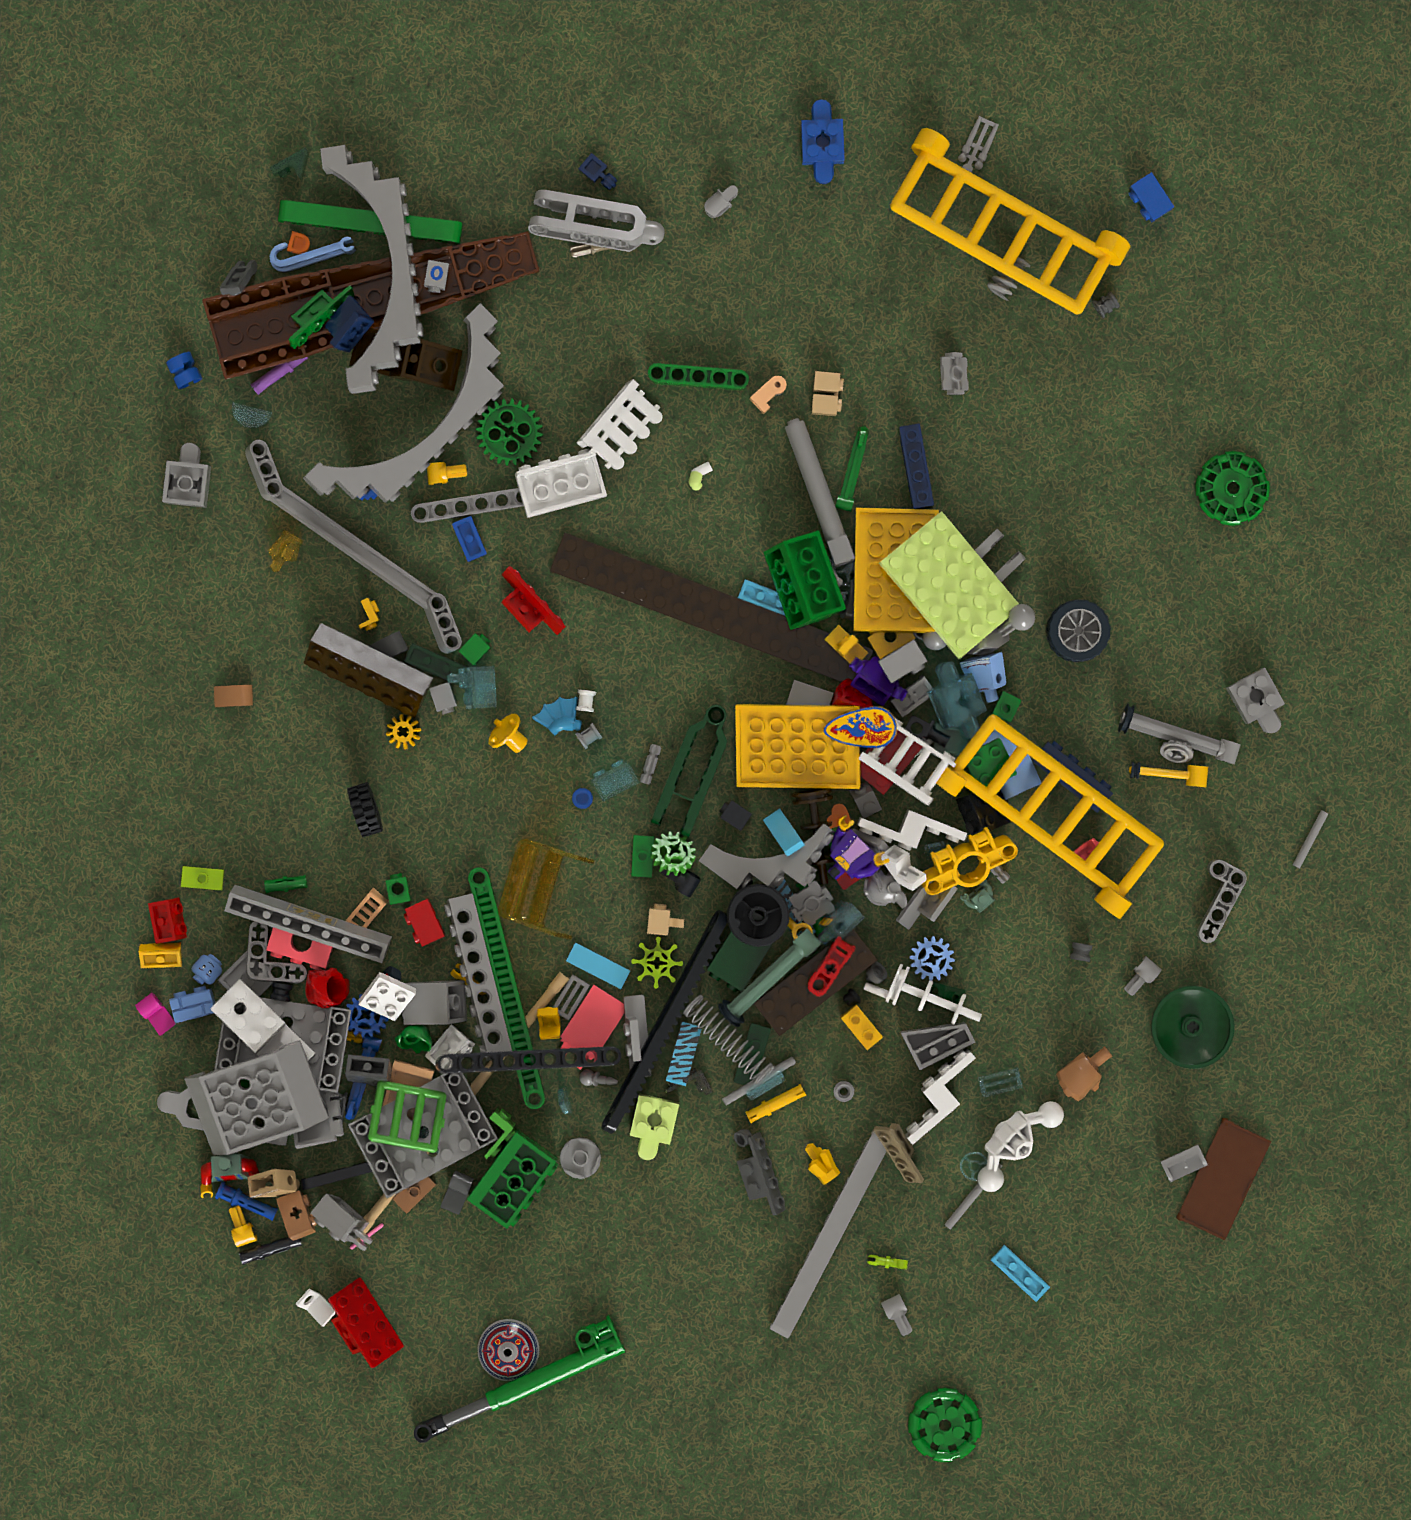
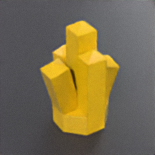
(822, 1163)

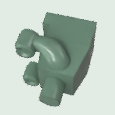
(981, 898)

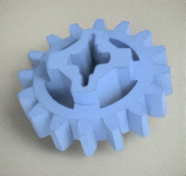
(936, 971)

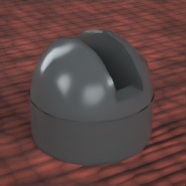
(741, 1137)

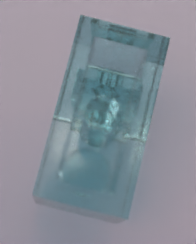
(478, 686)

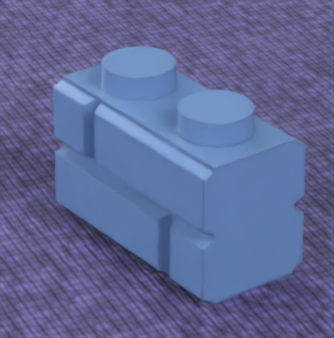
(192, 1005)

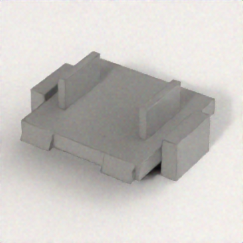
(954, 373)
(811, 903)

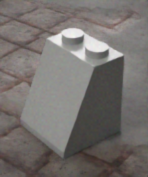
(436, 1003)

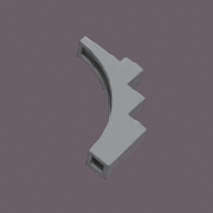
(741, 870)

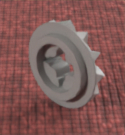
(1176, 751)

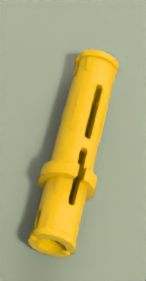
(775, 1103)

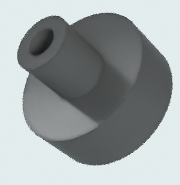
(876, 973)

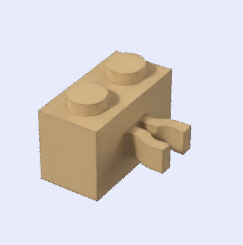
(660, 920)

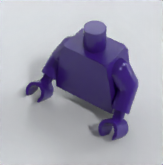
(874, 682)

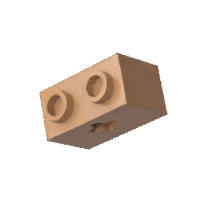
(288, 1207)

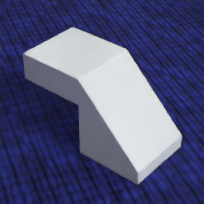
(901, 868)

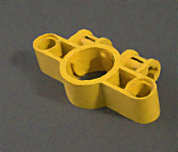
(989, 853)

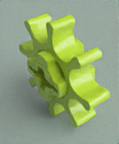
(657, 953)

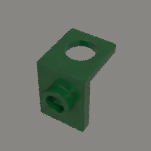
(947, 992)

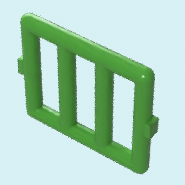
(421, 1094)

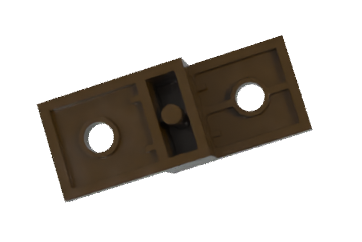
(417, 362)

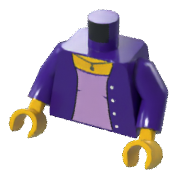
(852, 854)

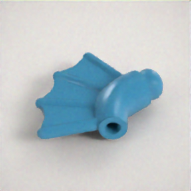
(559, 716)

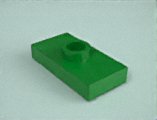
(641, 860)

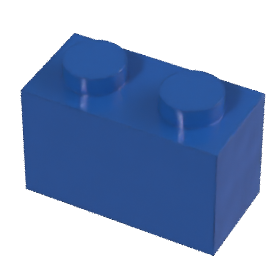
(1150, 198)

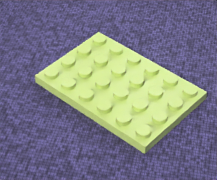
(949, 584)

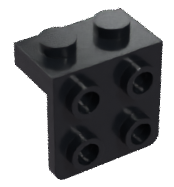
(979, 814)

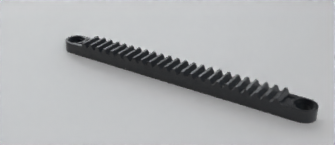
(665, 1021)

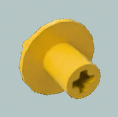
(507, 733)

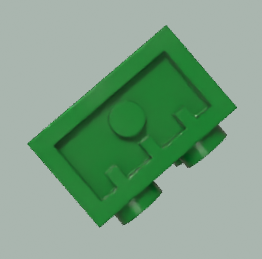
(988, 761)

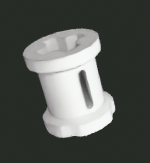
(585, 700)

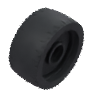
(758, 898)

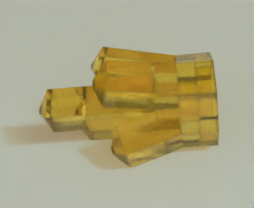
(284, 549)

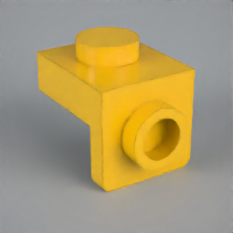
(371, 610)
(549, 1023)

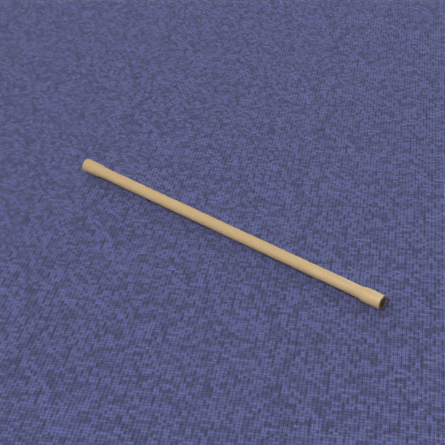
(553, 989)

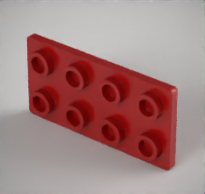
(364, 1324)

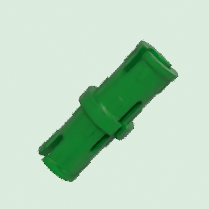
(285, 884)

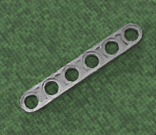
(471, 505)

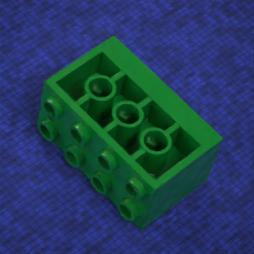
(804, 580)
(511, 1165)

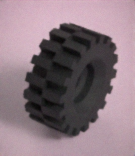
(365, 809)

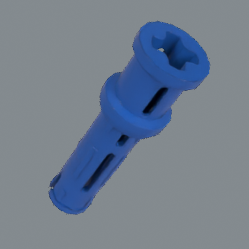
(236, 1197)

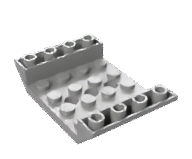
(317, 1027)
(279, 1083)
(463, 1133)

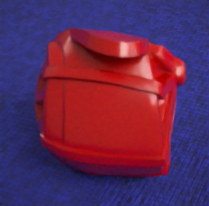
(326, 987)

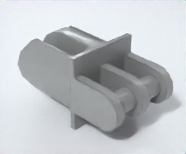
(720, 202)

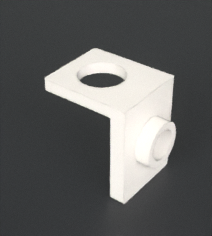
(317, 1307)

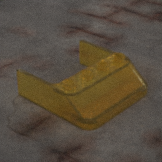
(532, 884)

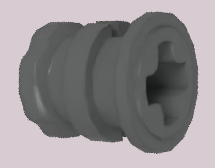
(1105, 304)

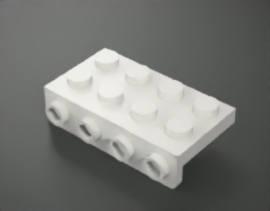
(560, 483)

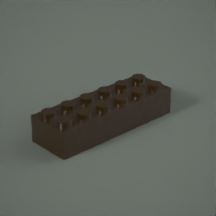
(367, 670)
(791, 998)

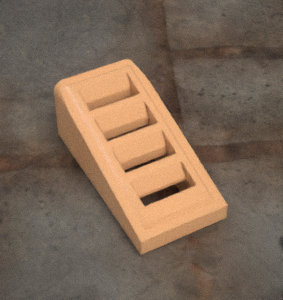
(379, 898)

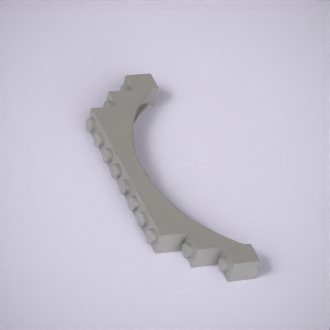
(401, 319)
(476, 390)

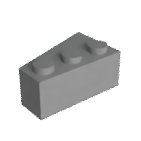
(902, 661)
(936, 1042)

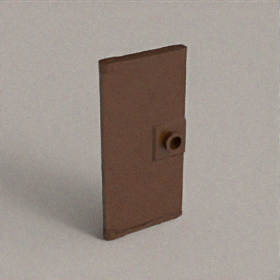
(1225, 1180)

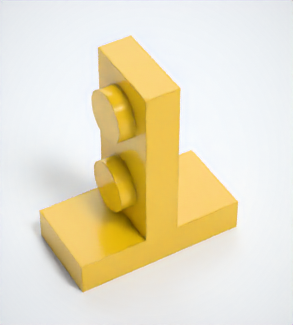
(845, 644)

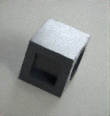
(735, 814)

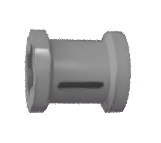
(588, 736)

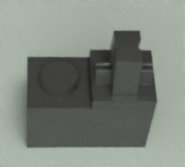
(368, 1069)

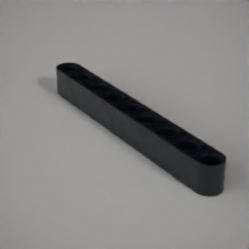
(538, 1060)

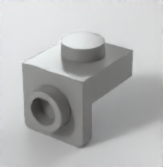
(865, 800)

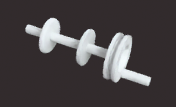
(898, 985)

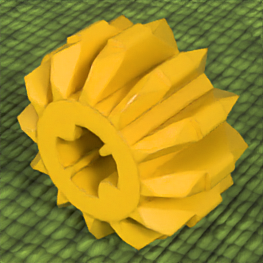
(400, 739)

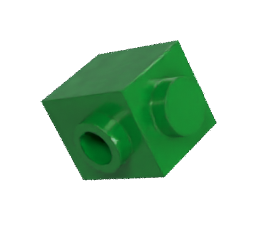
(1006, 706)

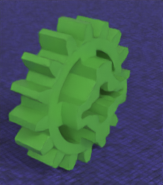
(676, 862)

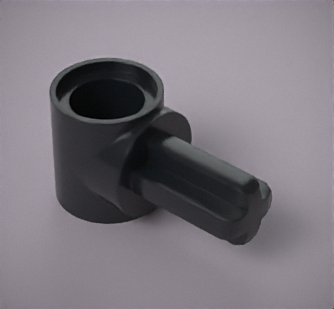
(684, 883)

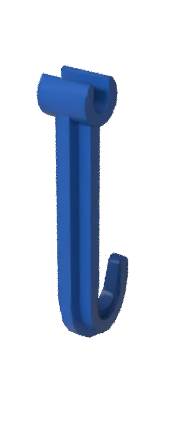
(370, 1047)

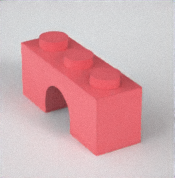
(282, 945)

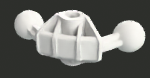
(1014, 1141)

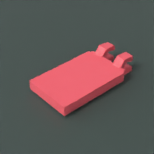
(593, 1022)

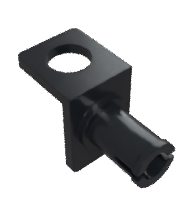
(928, 731)

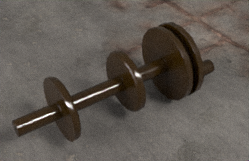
(812, 797)

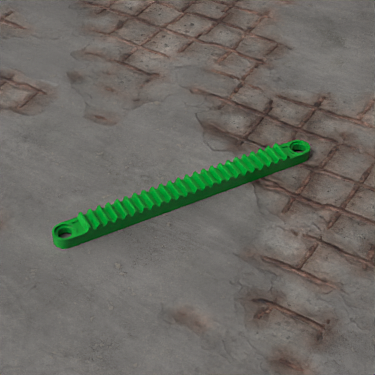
(506, 983)

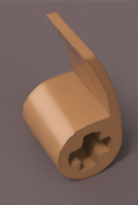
(233, 695)

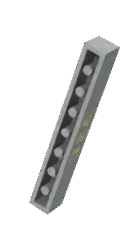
(308, 923)

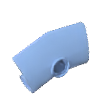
(1026, 773)

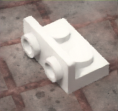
(450, 1043)

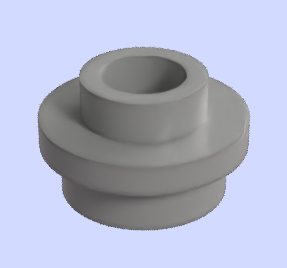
(843, 1098)

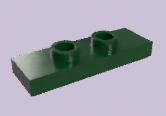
(756, 1037)

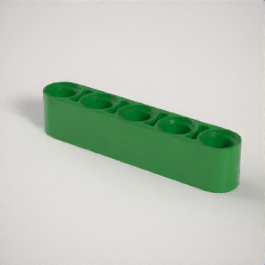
(707, 382)

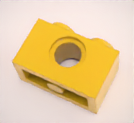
(882, 647)
(861, 1027)

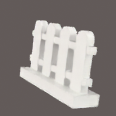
(610, 429)

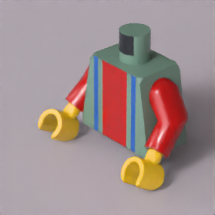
(226, 1169)

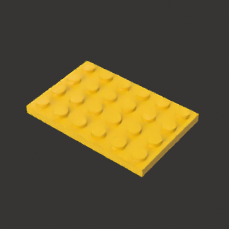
(877, 598)
(790, 750)

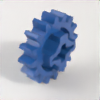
(358, 1022)

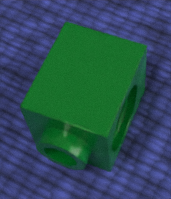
(475, 648)
(398, 898)

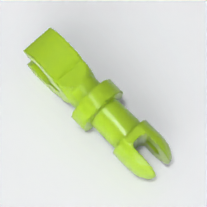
(888, 1262)

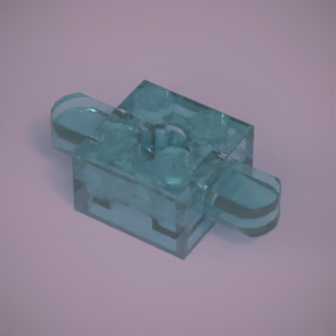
(948, 703)

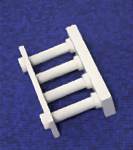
(906, 781)

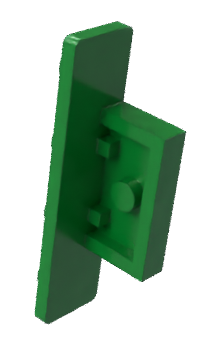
(315, 313)

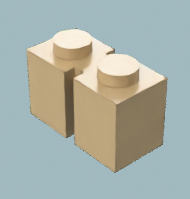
(827, 383)

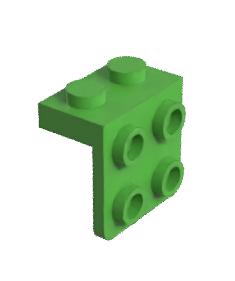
(503, 1120)

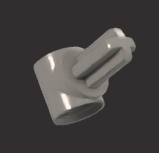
(1145, 972)
(896, 1310)

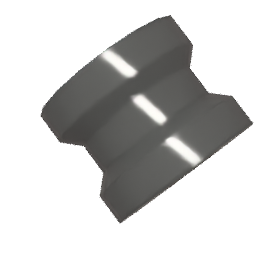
(1081, 951)

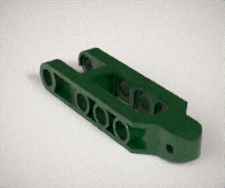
(678, 767)

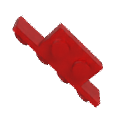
(527, 606)

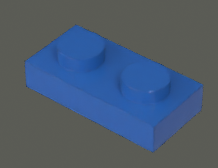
(469, 538)

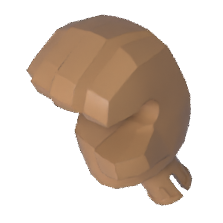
(1082, 1074)

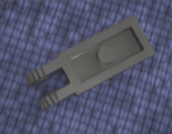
(238, 278)

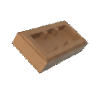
(412, 1195)

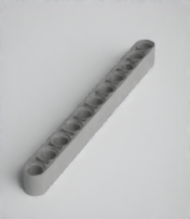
(829, 1237)

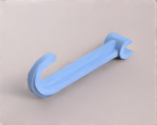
(309, 257)

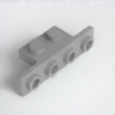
(924, 904)
(635, 1027)

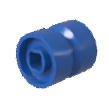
(184, 370)

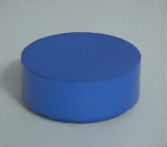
(582, 798)

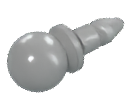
(588, 1078)

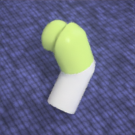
(696, 475)

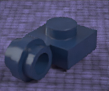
(595, 168)

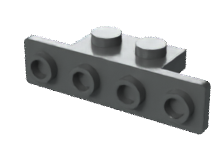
(759, 1175)

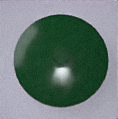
(1192, 1027)

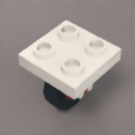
(387, 994)

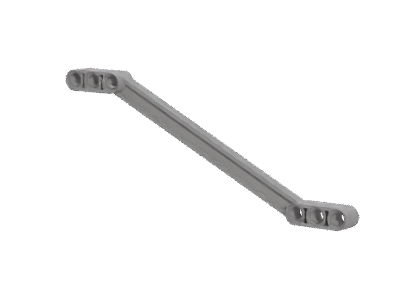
(353, 547)

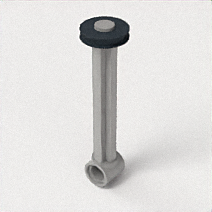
(1221, 749)

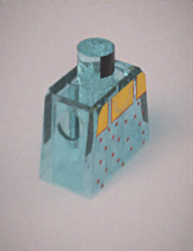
(839, 922)

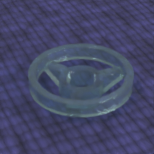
(970, 1162)

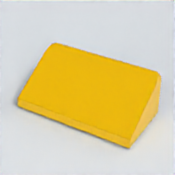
(160, 955)

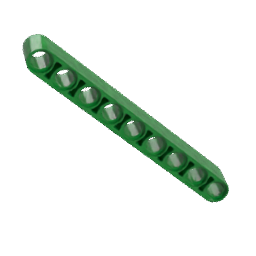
(365, 220)

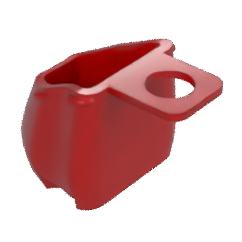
(849, 696)

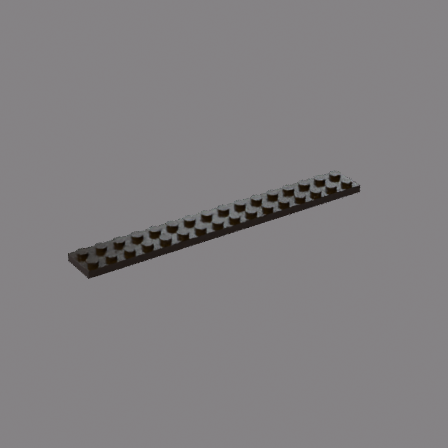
(699, 606)

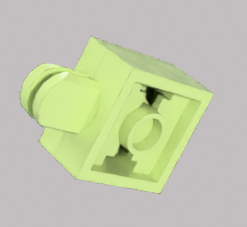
(653, 1124)

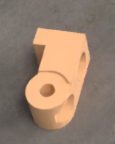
(768, 391)

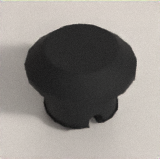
(852, 996)

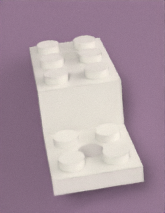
(911, 830)
(259, 1026)
(939, 1095)

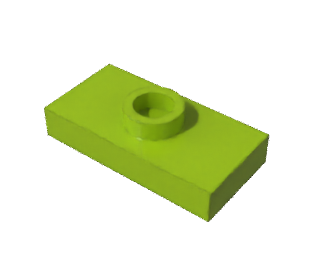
(202, 878)

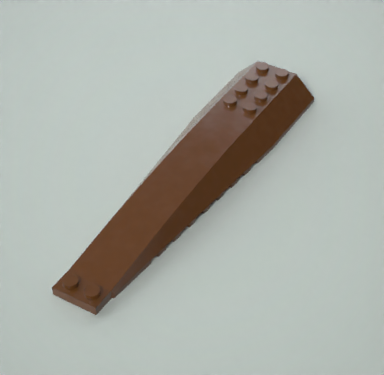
(256, 325)

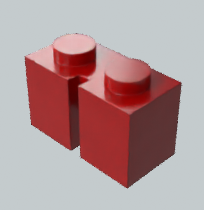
(424, 922)

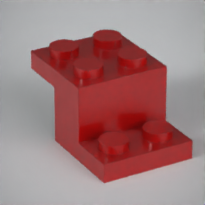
(876, 779)

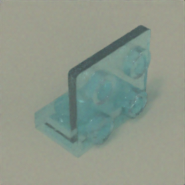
(615, 780)

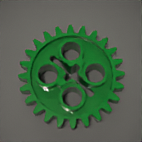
(498, 447)

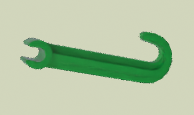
(845, 499)

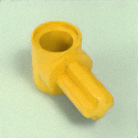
(440, 473)
(242, 1232)

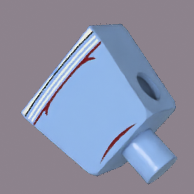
(988, 673)

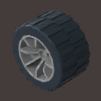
(1078, 630)

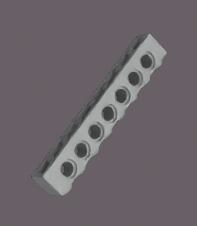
(467, 905)

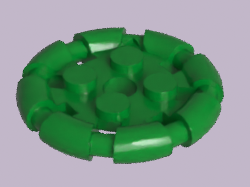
(1221, 493)
(945, 1437)

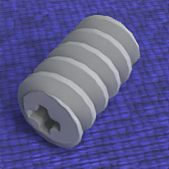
(1003, 283)

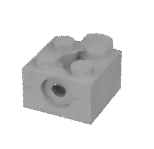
(187, 480)
(1257, 700)
(341, 1221)

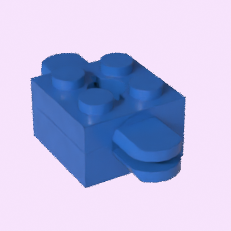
(822, 141)

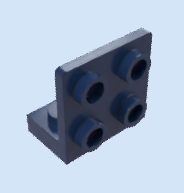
(348, 325)

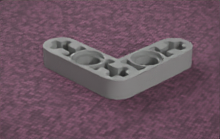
(266, 967)

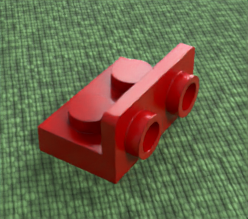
(167, 920)

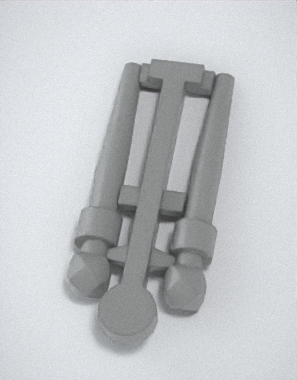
(966, 148)

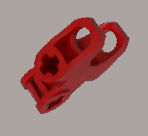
(832, 957)

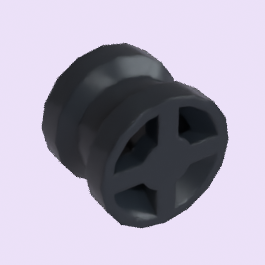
(281, 992)

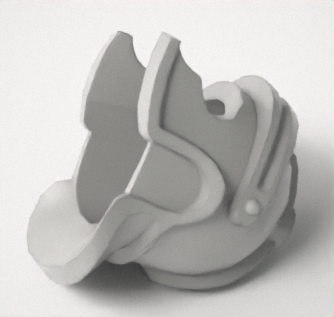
(884, 890)

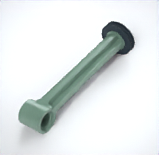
(801, 947)

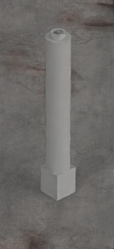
(819, 493)

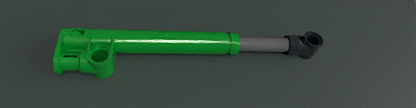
(600, 1348)

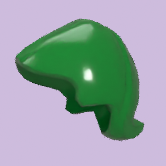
(415, 1037)

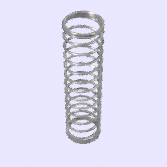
(762, 1074)

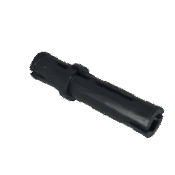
(268, 1249)

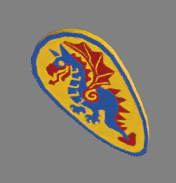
(863, 727)

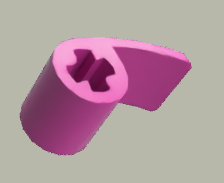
(156, 1013)

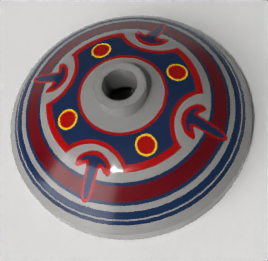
(508, 1335)

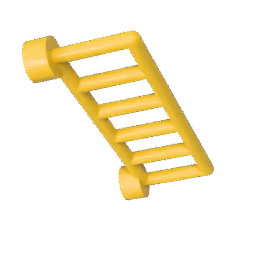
(931, 148)
(1111, 895)

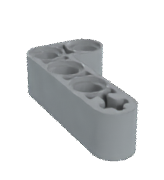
(1217, 903)

